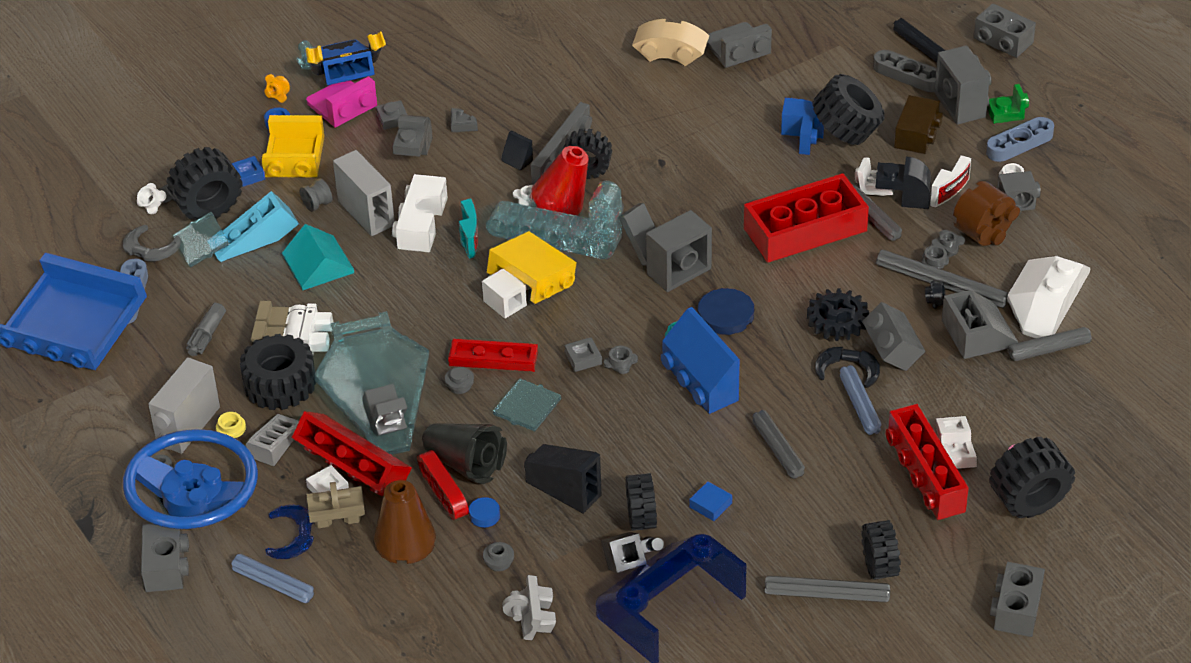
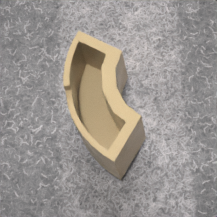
(670, 40)

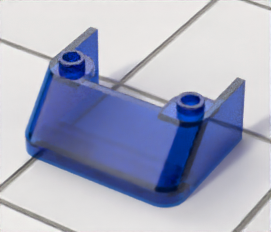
(624, 601)

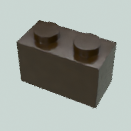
(918, 124)

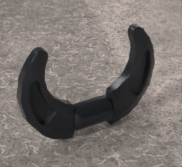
(864, 358)

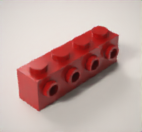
(349, 452)
(927, 462)

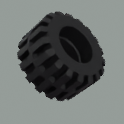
(848, 109)
(204, 183)
(278, 371)
(1032, 477)

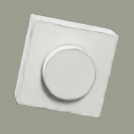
(321, 481)

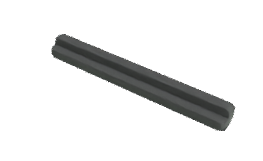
(827, 588)

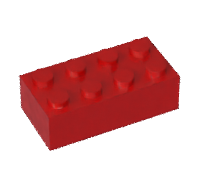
(805, 217)

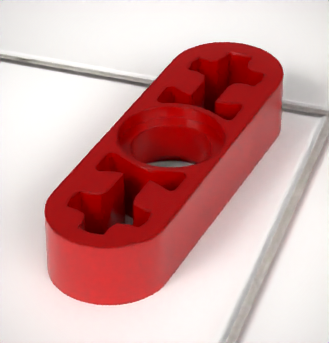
(442, 485)

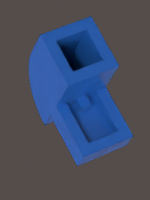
(801, 121)

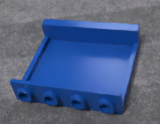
(74, 312)

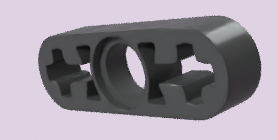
(892, 64)

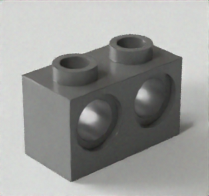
(1004, 30)
(1018, 600)

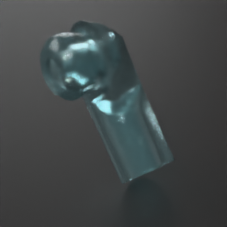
(303, 61)

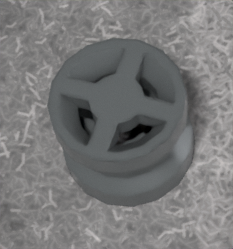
(315, 194)

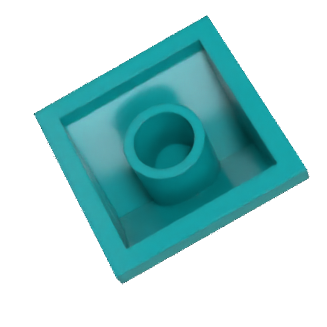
(316, 258)

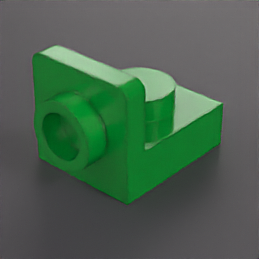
(1009, 107)

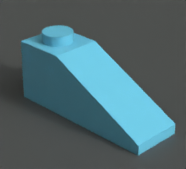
(258, 227)

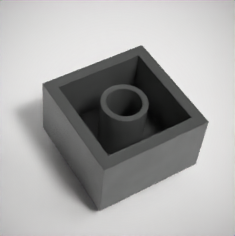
(962, 84)
(679, 250)

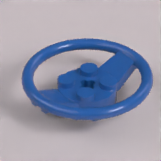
(190, 490)

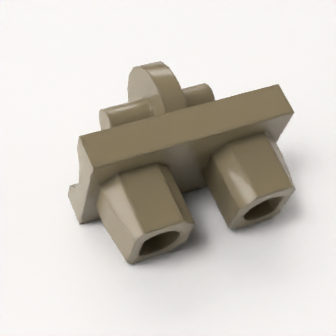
(335, 504)

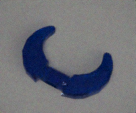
(304, 539)

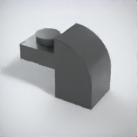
(413, 136)
(384, 410)

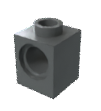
(1021, 188)

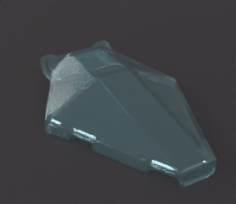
(370, 362)

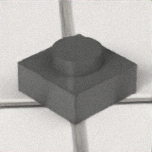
(390, 113)
(583, 354)

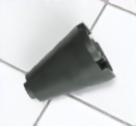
(468, 448)

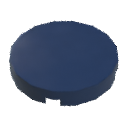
(726, 310)

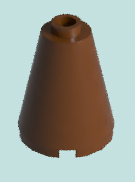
(403, 525)

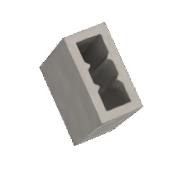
(364, 192)
(185, 401)

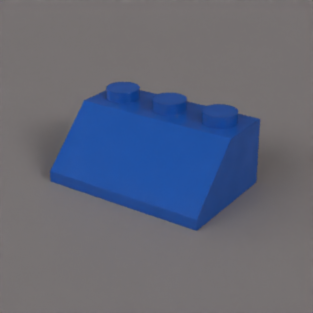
(701, 362)

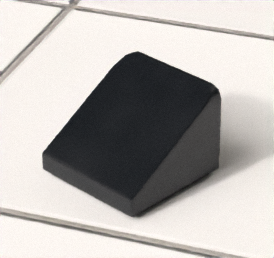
(517, 151)

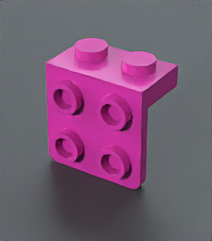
(344, 100)

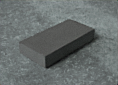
(636, 224)

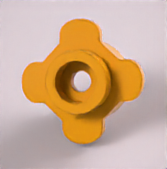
(277, 87)

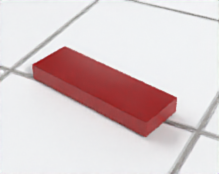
(493, 355)

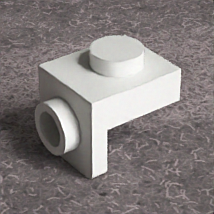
(867, 179)

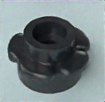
(935, 294)

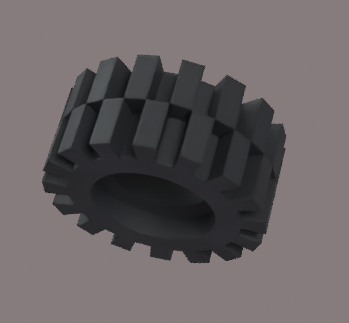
(594, 144)
(641, 501)
(880, 549)

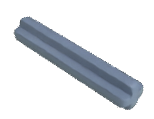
(860, 400)
(272, 578)

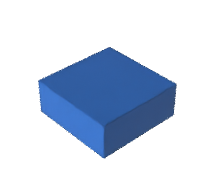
(249, 170)
(710, 501)

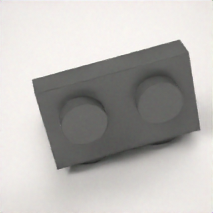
(740, 43)

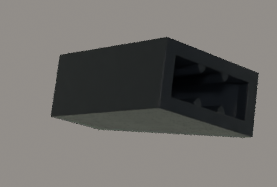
(566, 475)

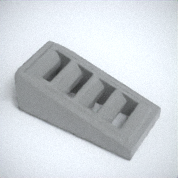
(272, 453)

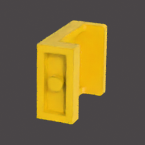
(293, 146)
(534, 264)

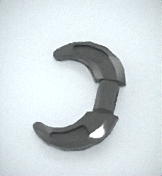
(132, 246)

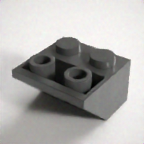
(975, 324)

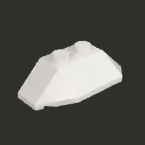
(1045, 294)

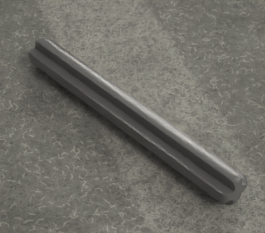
(929, 273)

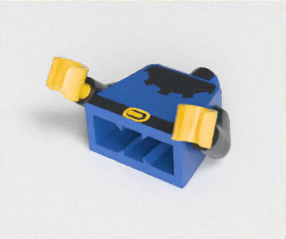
(345, 59)

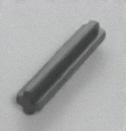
(880, 218)
(1049, 344)
(778, 444)

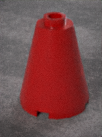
(563, 183)

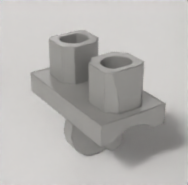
(527, 608)

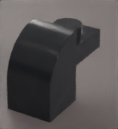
(911, 178)

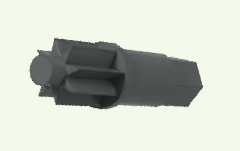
(203, 333)

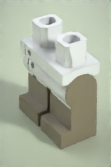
(297, 321)

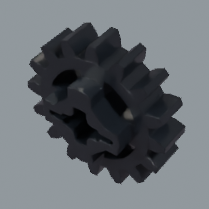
(837, 314)

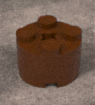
(985, 214)

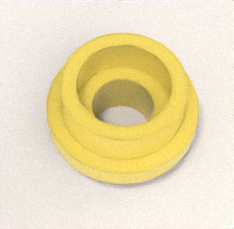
(231, 424)

